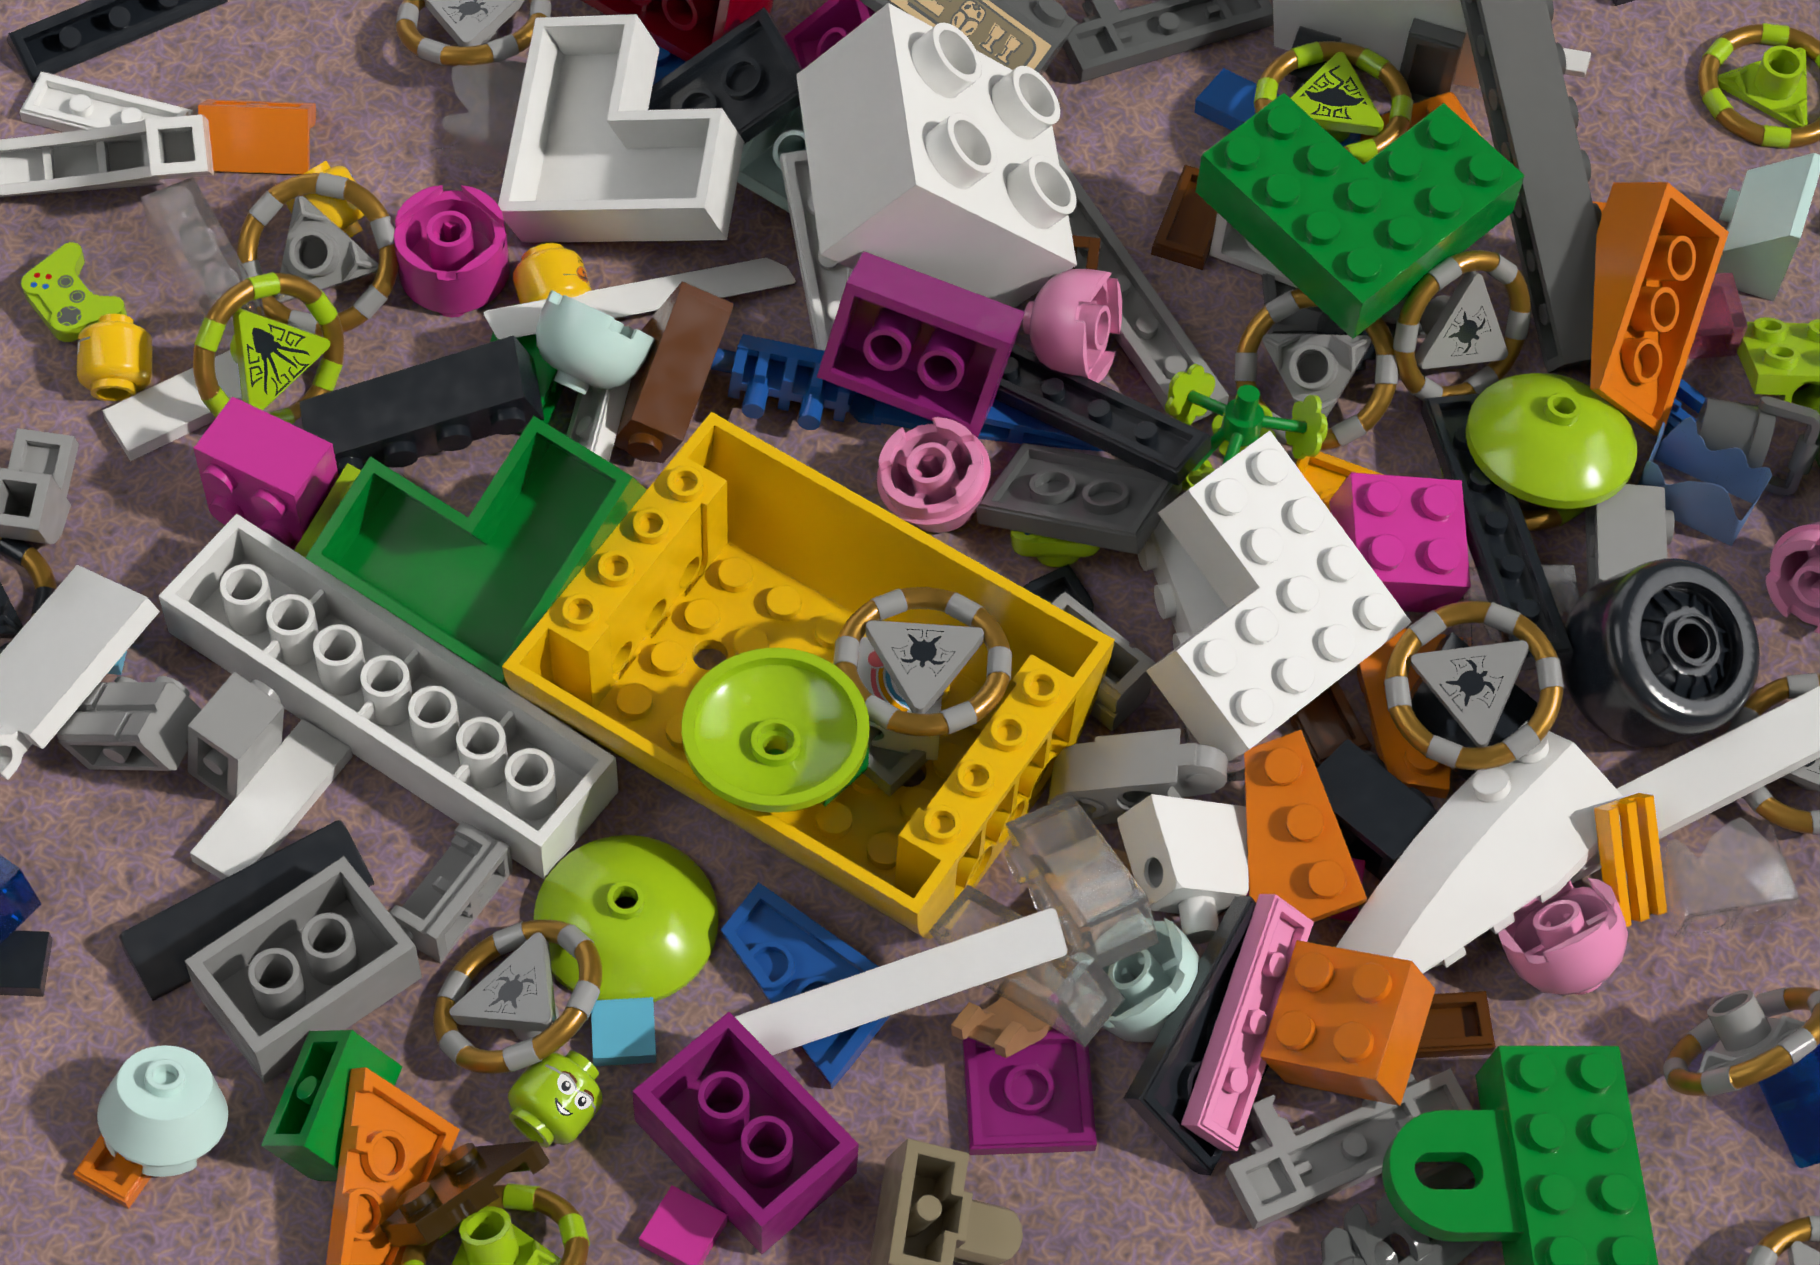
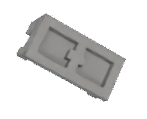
(454, 891)

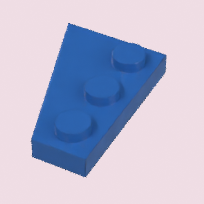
(795, 955)

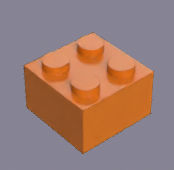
(1348, 1022)

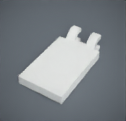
(63, 658)

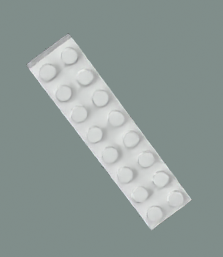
(391, 694)

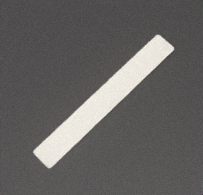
(649, 294)
(907, 982)

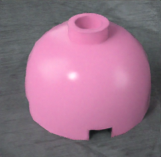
(1073, 322)
(1567, 940)

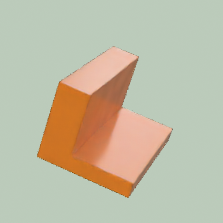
(259, 135)

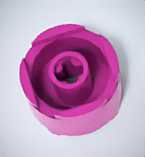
(451, 249)

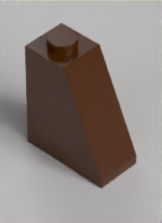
(673, 376)

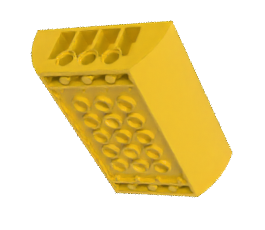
(767, 553)

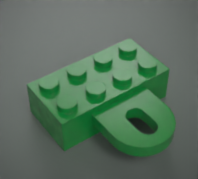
(1547, 1162)

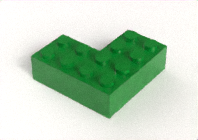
(1353, 230)
(483, 576)

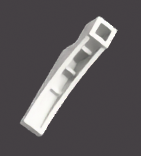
(107, 156)

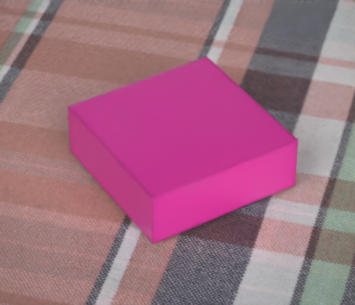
(683, 1228)

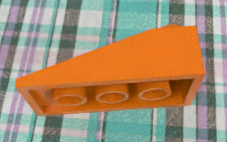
(1649, 296)

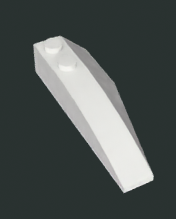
(1485, 855)

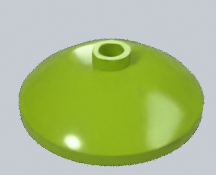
(1551, 441)
(769, 703)
(641, 948)

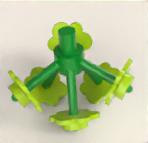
(1241, 419)

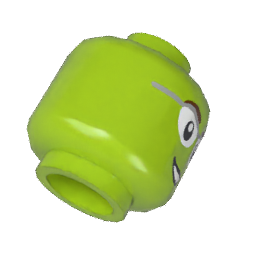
(555, 1099)

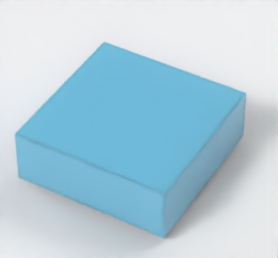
(623, 1031)

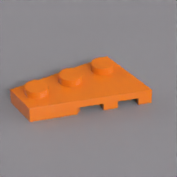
(1294, 832)
(384, 1151)

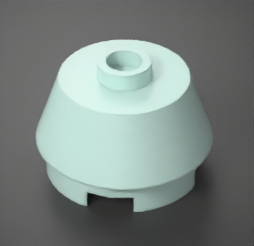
(163, 1111)

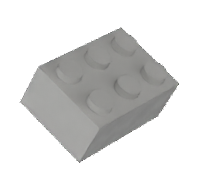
(303, 967)

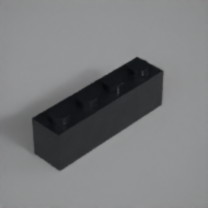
(428, 406)

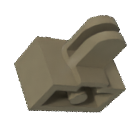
(930, 1217)

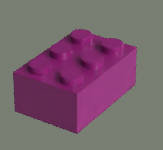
(919, 343)
(745, 1132)

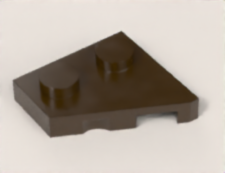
(458, 1190)

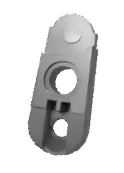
(1126, 768)

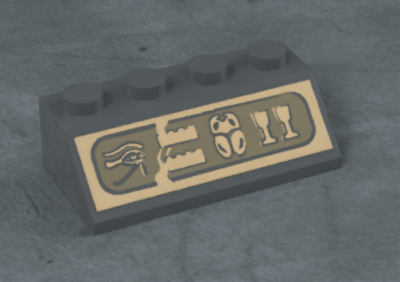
(1003, 30)

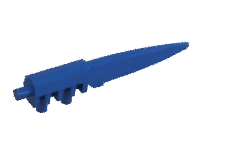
(791, 371)

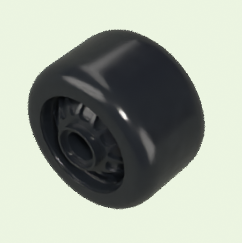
(1661, 653)

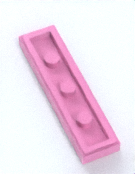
(1232, 1059)

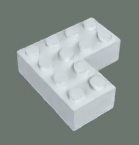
(593, 156)
(1294, 595)

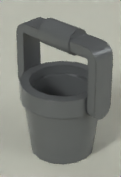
(1751, 428)

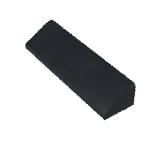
(94, 30)
(167, 939)

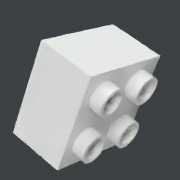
(936, 159)

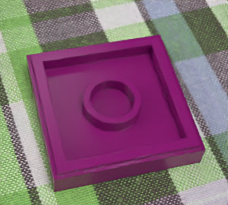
(1030, 1099)

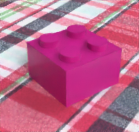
(264, 471)
(1408, 535)

